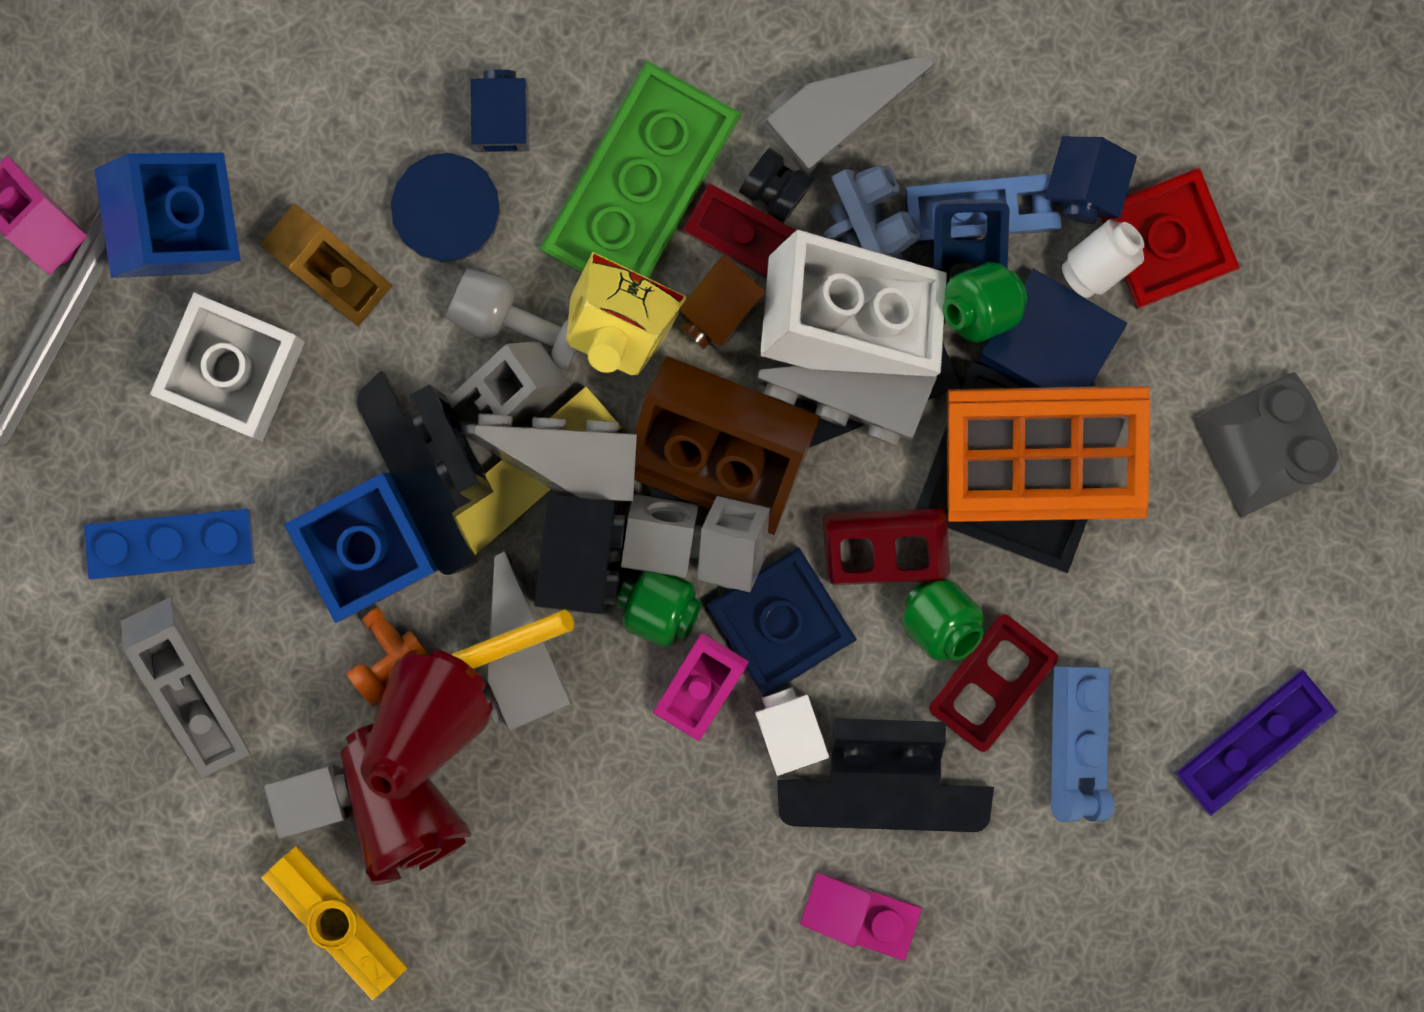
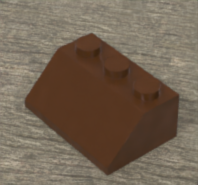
(720, 440)

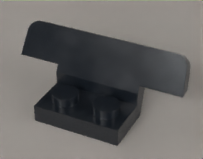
(429, 465)
(885, 779)

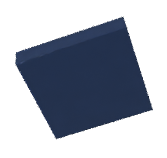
(1058, 339)
(782, 623)

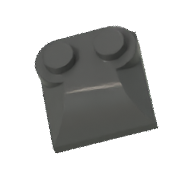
(1269, 443)

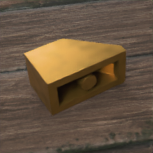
(326, 264)

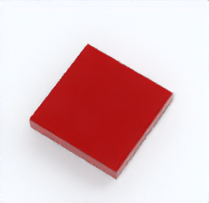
(1180, 238)

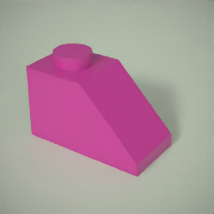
(35, 220)

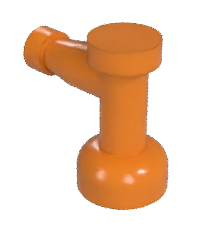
(371, 680)

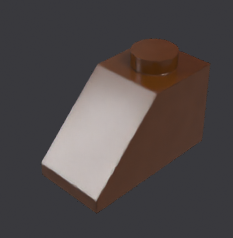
(720, 305)

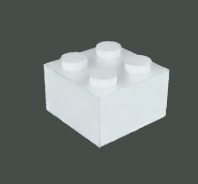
(227, 367)

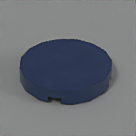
(445, 207)

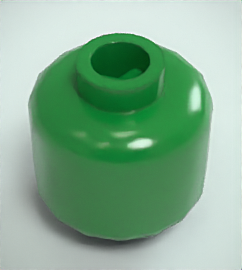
(984, 301)
(659, 607)
(943, 620)

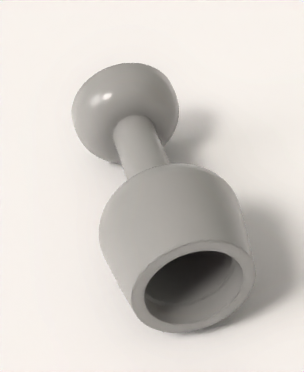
(486, 304)

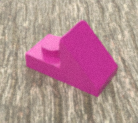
(700, 687)
(860, 916)

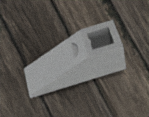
(882, 401)
(572, 463)

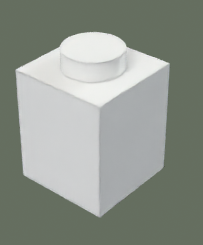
(790, 731)

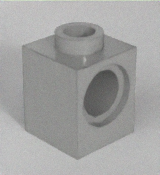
(661, 536)
(733, 544)
(308, 801)

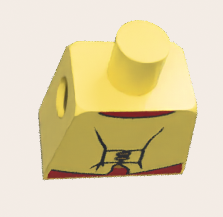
(619, 316)

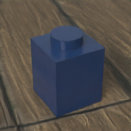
(500, 112)
(1090, 178)

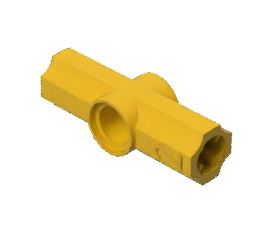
(307, 895)

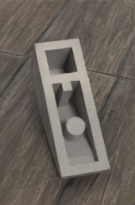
(834, 110)
(512, 383)
(527, 681)
(183, 686)

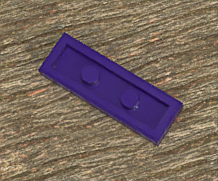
(1255, 742)

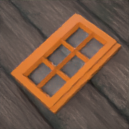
(1048, 453)

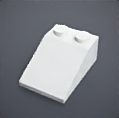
(851, 309)

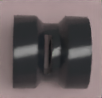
(776, 185)

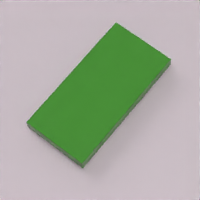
(642, 174)

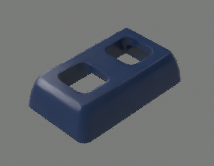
(988, 249)

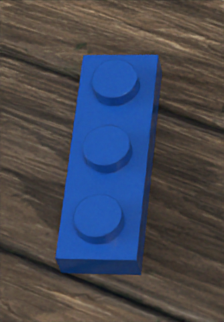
(169, 544)

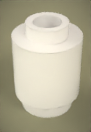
(1104, 258)

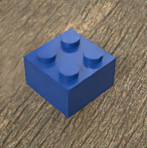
(167, 214)
(361, 547)

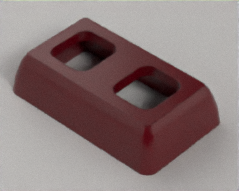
(883, 530)
(1008, 695)

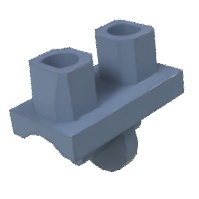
(860, 217)

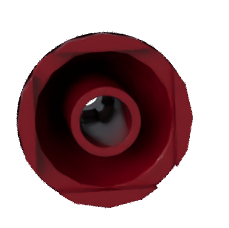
(423, 721)
(398, 831)

